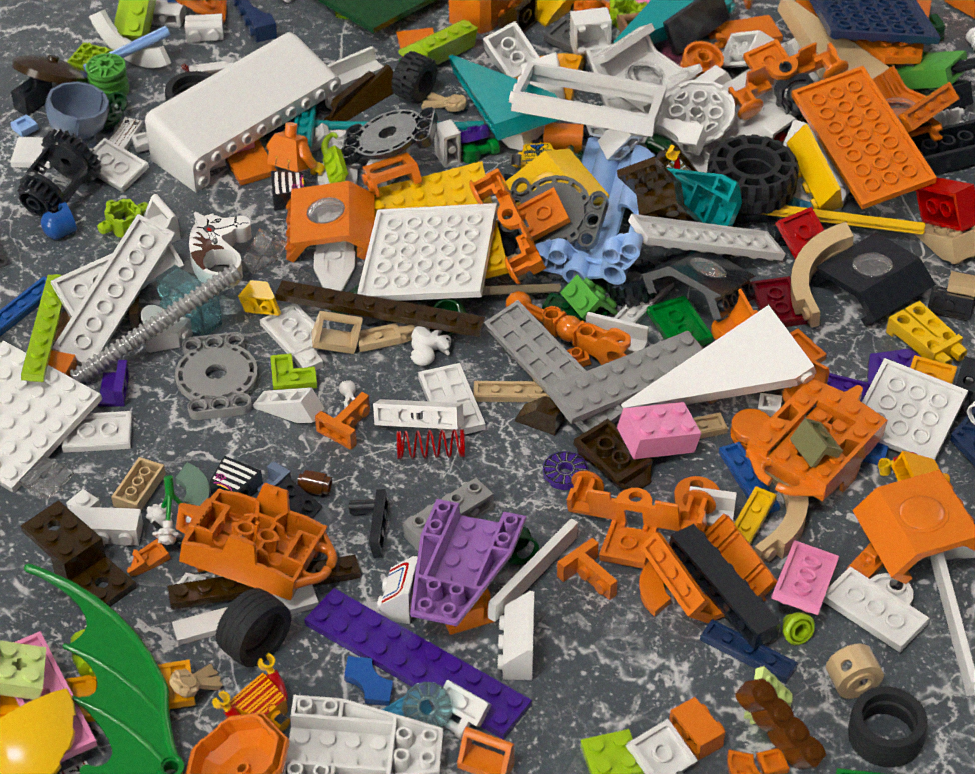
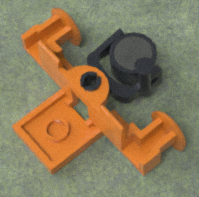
(792, 72)

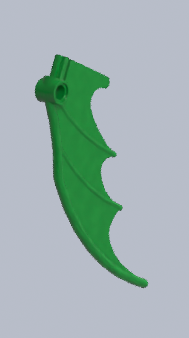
(130, 690)

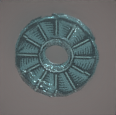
(428, 691)

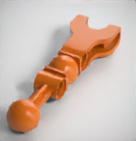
(596, 341)

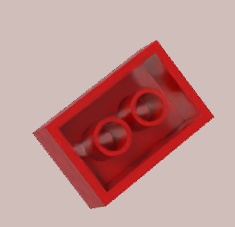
(947, 204)

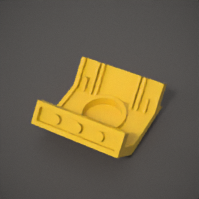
(561, 163)

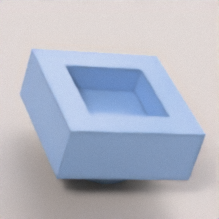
(24, 125)

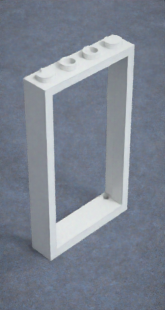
(583, 112)
(953, 615)

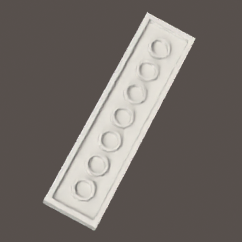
(706, 237)
(114, 289)

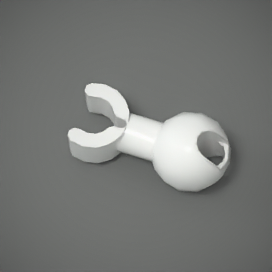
(347, 389)

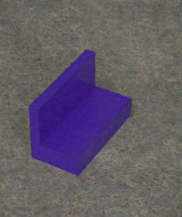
(115, 386)

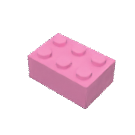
(658, 430)

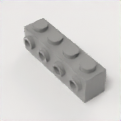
(473, 501)

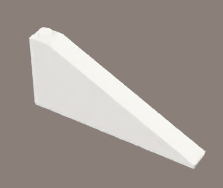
(744, 361)

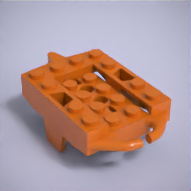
(843, 415)
(257, 539)

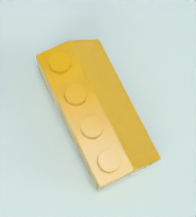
(815, 171)

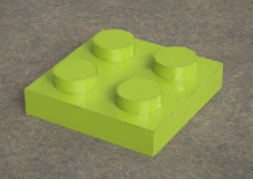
(609, 754)

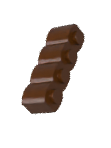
(778, 720)

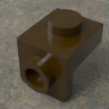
(135, 313)

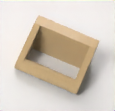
(335, 339)

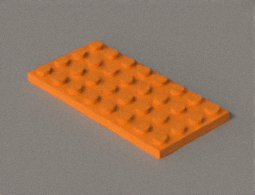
(863, 137)

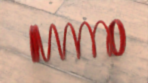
(400, 445)

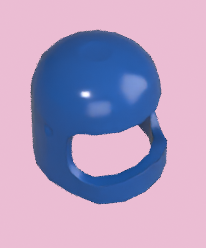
(58, 224)

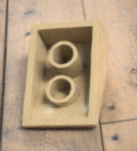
(949, 243)

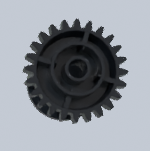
(69, 158)

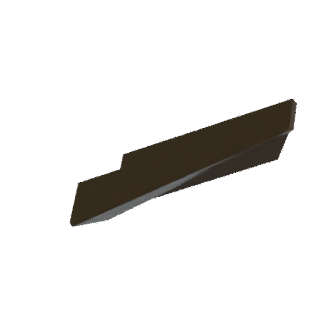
(362, 95)

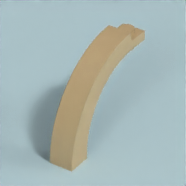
(816, 251)
(790, 529)

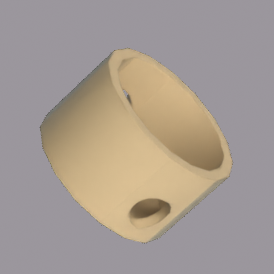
(863, 667)

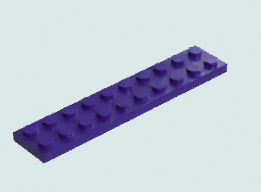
(412, 657)

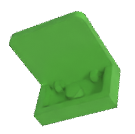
(587, 297)

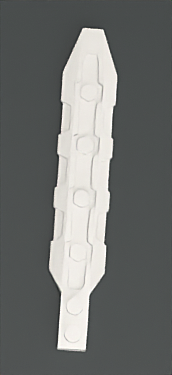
(335, 260)

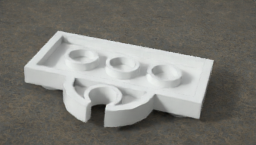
(877, 606)

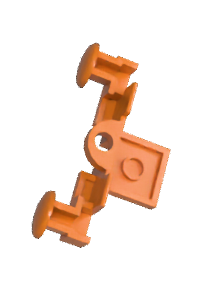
(542, 214)
(623, 542)

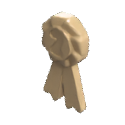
(451, 103)
(188, 683)

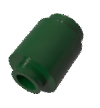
(657, 143)

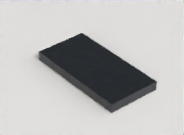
(694, 23)

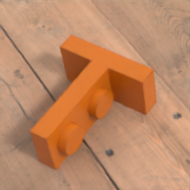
(342, 426)
(582, 562)

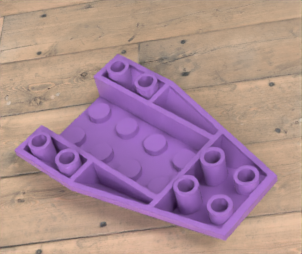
(459, 561)

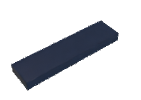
(736, 646)

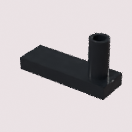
(380, 510)

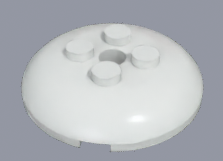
(706, 101)

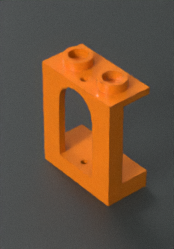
(409, 167)

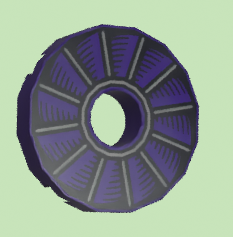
(560, 461)

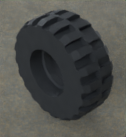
(771, 162)

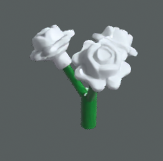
(162, 514)

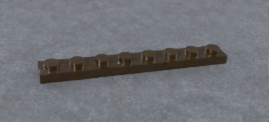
(225, 589)

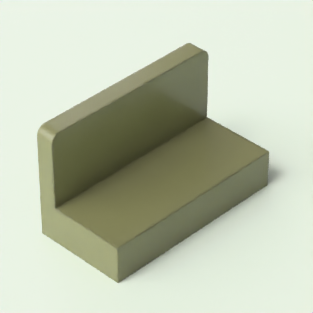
(814, 442)

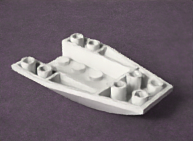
(358, 739)

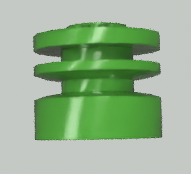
(108, 73)

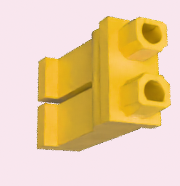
(926, 334)

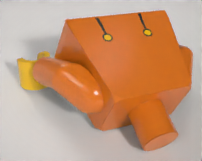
(292, 151)

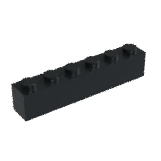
(725, 586)

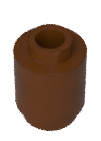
(315, 482)

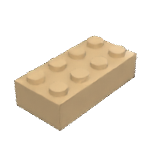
(138, 484)

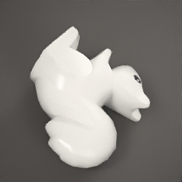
(426, 342)

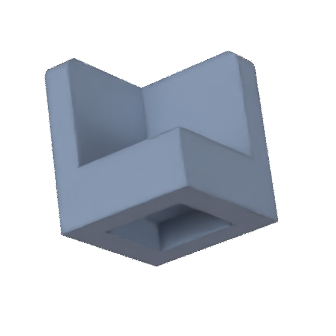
(276, 474)

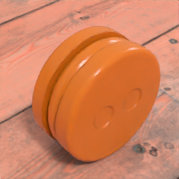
(746, 424)

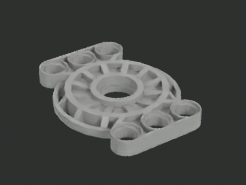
(210, 392)

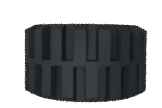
(414, 77)

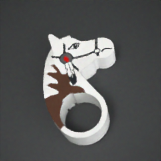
(213, 241)

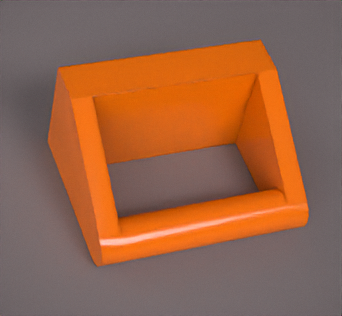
(481, 760)

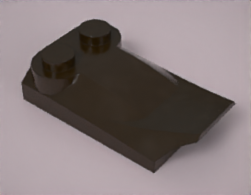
(609, 453)

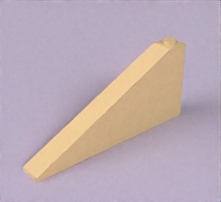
(809, 29)

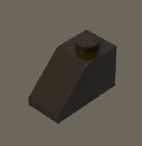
(541, 415)

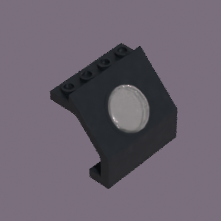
(707, 273)
(877, 275)

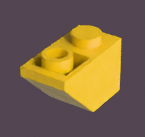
(259, 299)

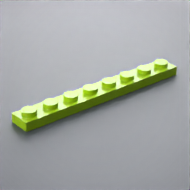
(43, 334)

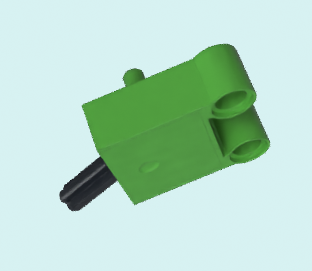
(936, 69)

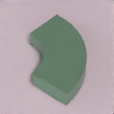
(194, 483)

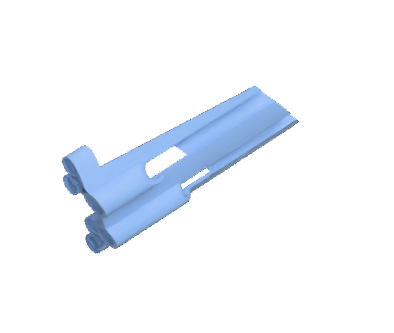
(613, 251)

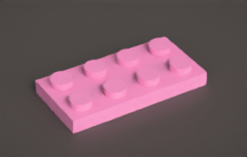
(805, 577)

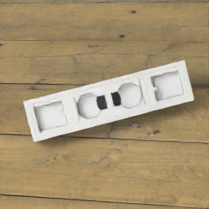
(418, 414)

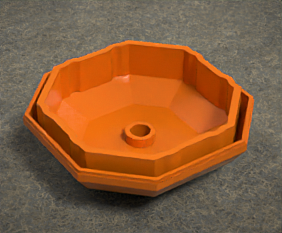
(241, 747)

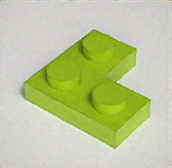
(288, 378)

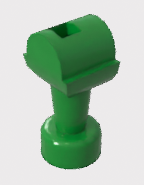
(472, 153)

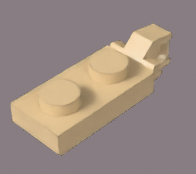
(384, 336)

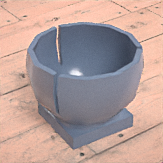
(78, 109)

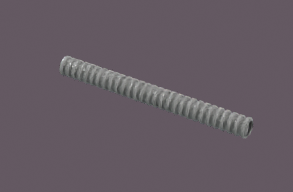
(156, 324)

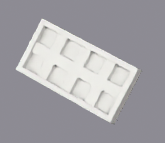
(451, 386)

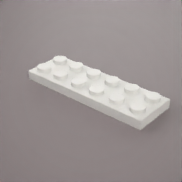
(75, 285)

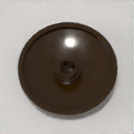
(49, 69)

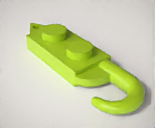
(333, 160)

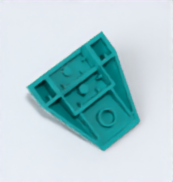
(710, 196)

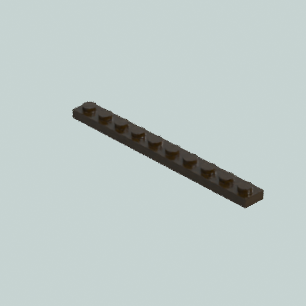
(380, 308)

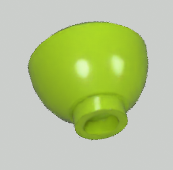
(798, 628)

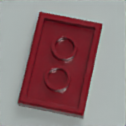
(777, 295)

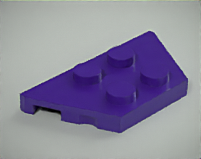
(902, 356)

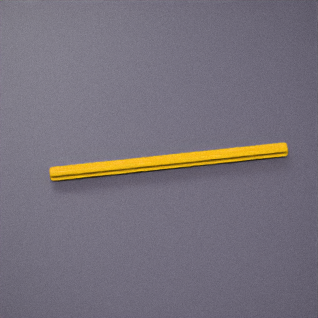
(857, 220)

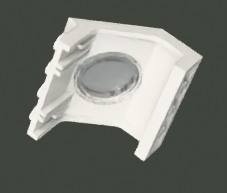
(638, 60)

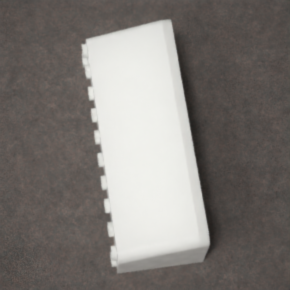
(237, 108)

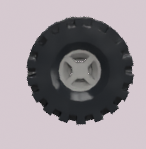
(634, 288)

